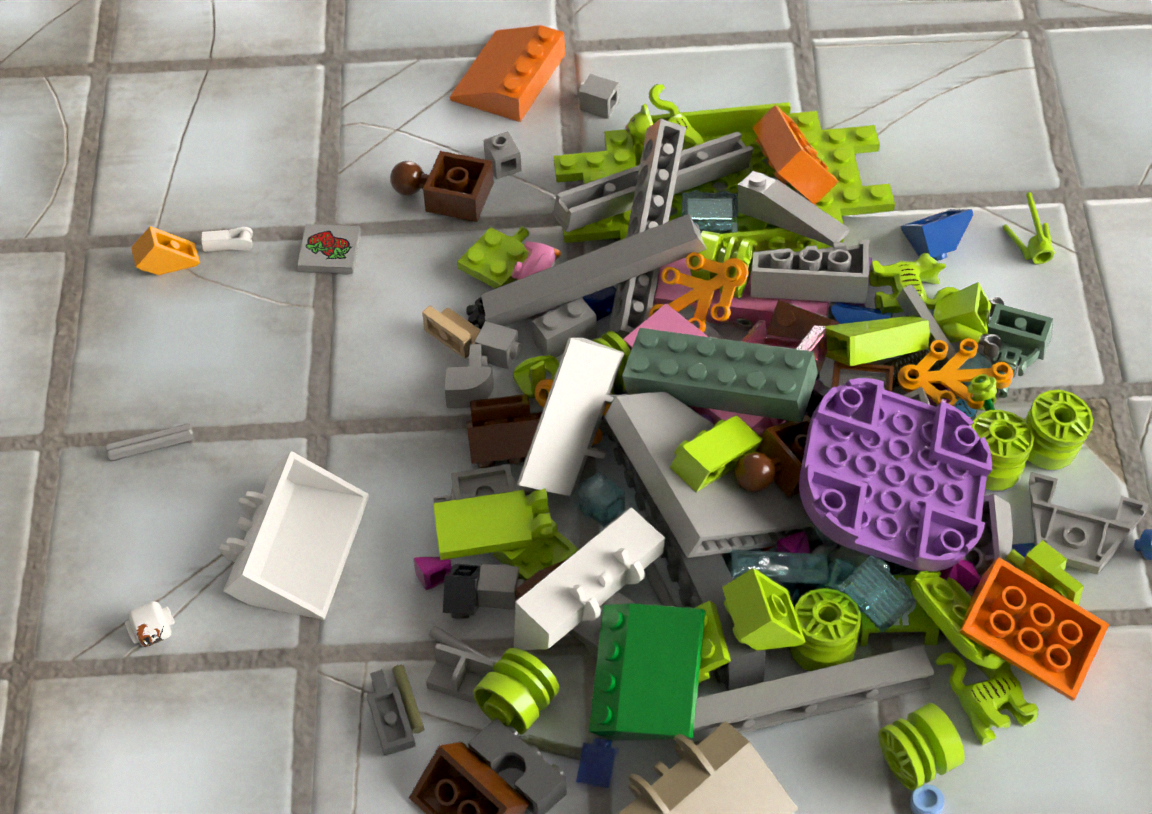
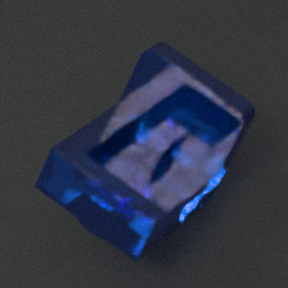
(597, 762)

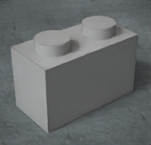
(566, 322)

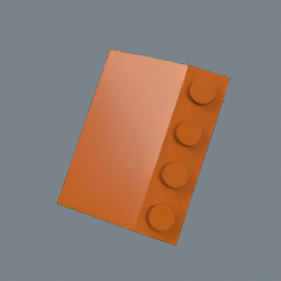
(511, 71)
(1033, 628)

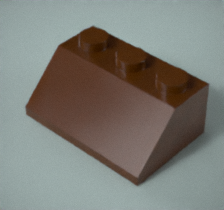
(501, 439)
(464, 784)

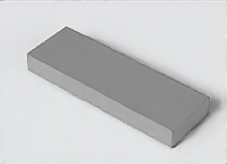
(913, 305)

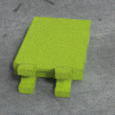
(491, 523)

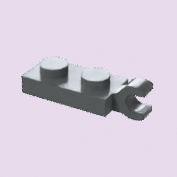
(389, 716)

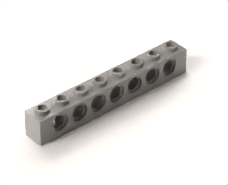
(649, 209)

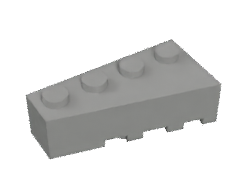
(813, 273)

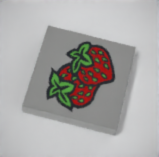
(329, 249)

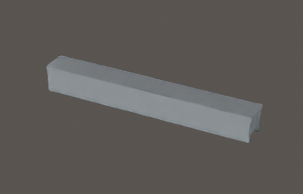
(616, 192)
(593, 271)
(814, 692)

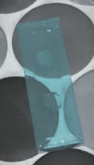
(782, 566)

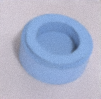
(927, 800)

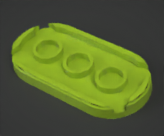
(947, 606)

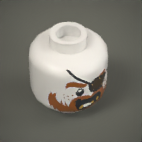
(149, 624)

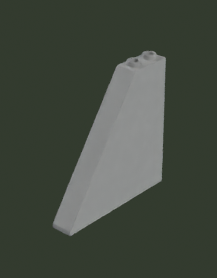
(719, 515)

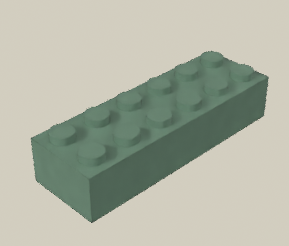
(722, 373)

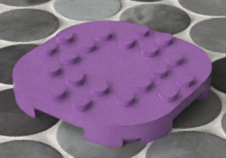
(894, 476)

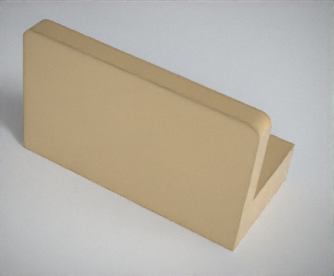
(450, 329)

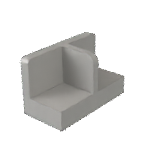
(457, 672)

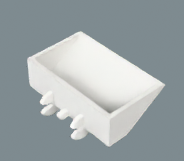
(571, 417)
(294, 539)
(586, 581)

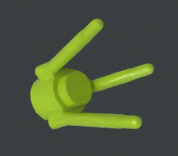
(1040, 245)

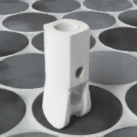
(227, 240)

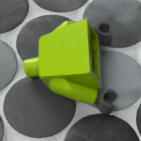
(967, 316)

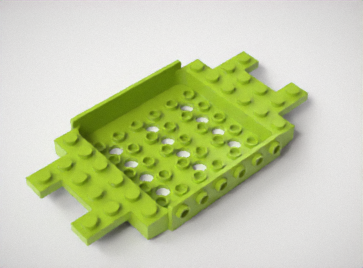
(833, 147)

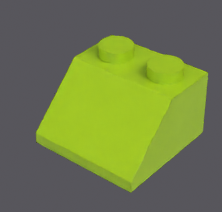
(762, 612)

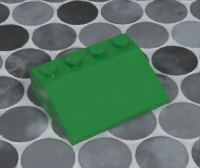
(647, 672)

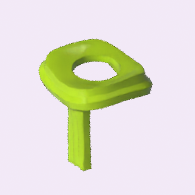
(536, 369)

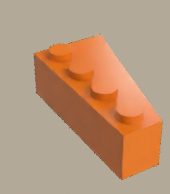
(792, 155)

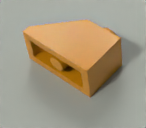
(163, 252)

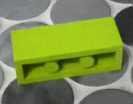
(714, 452)

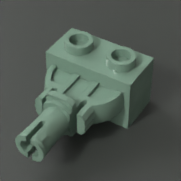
(1022, 337)

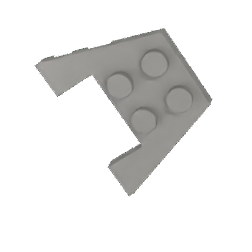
(1079, 536)

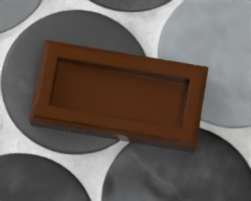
(499, 407)

